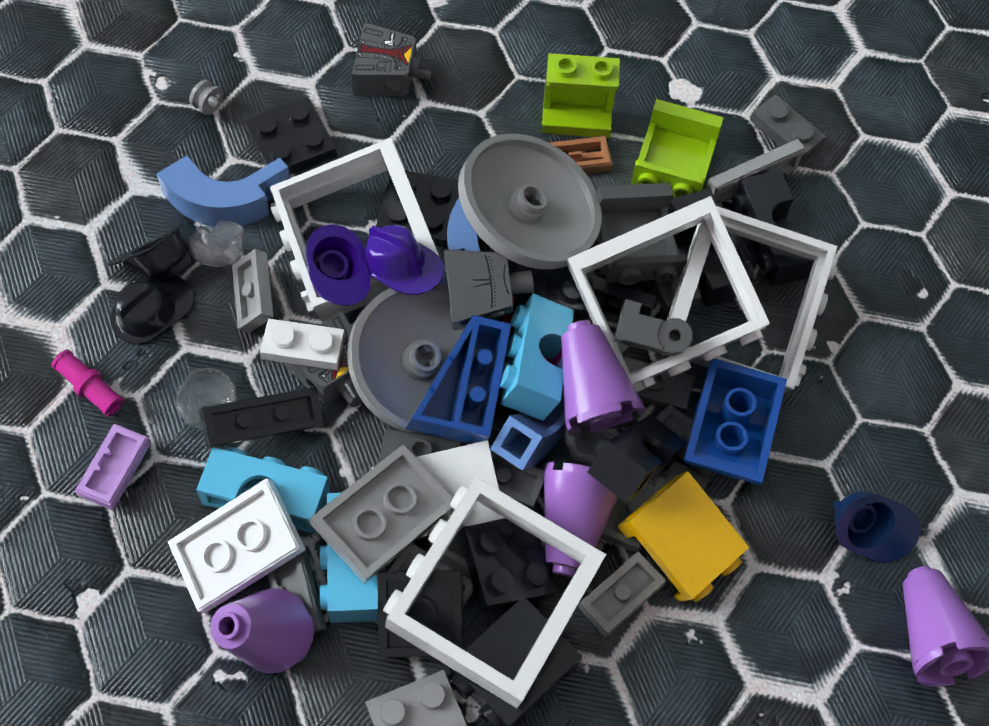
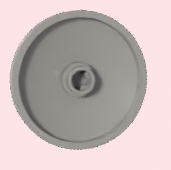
(529, 201)
(399, 351)

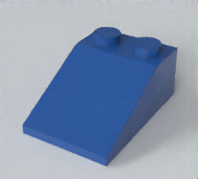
(735, 421)

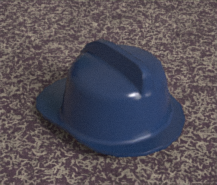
(875, 526)

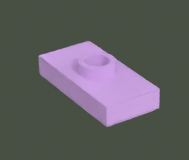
(113, 467)

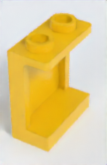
(686, 536)

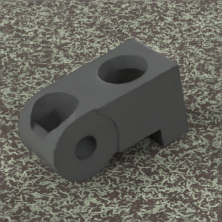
(650, 333)

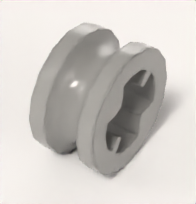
(206, 97)

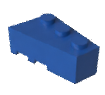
(467, 386)

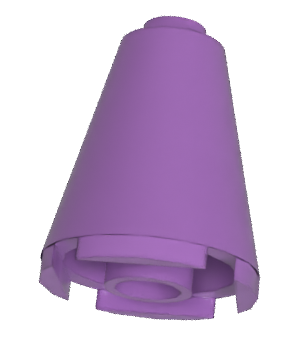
(594, 381)
(577, 505)
(265, 630)
(941, 630)

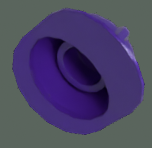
(401, 261)
(337, 265)

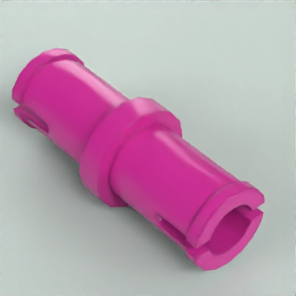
(87, 383)

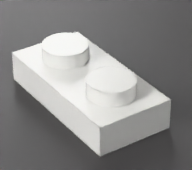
(302, 344)

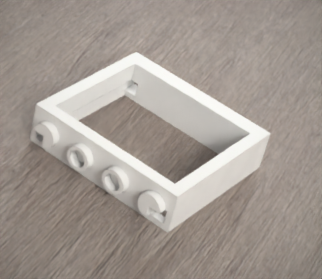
(330, 179)
(648, 234)
(813, 300)
(422, 567)

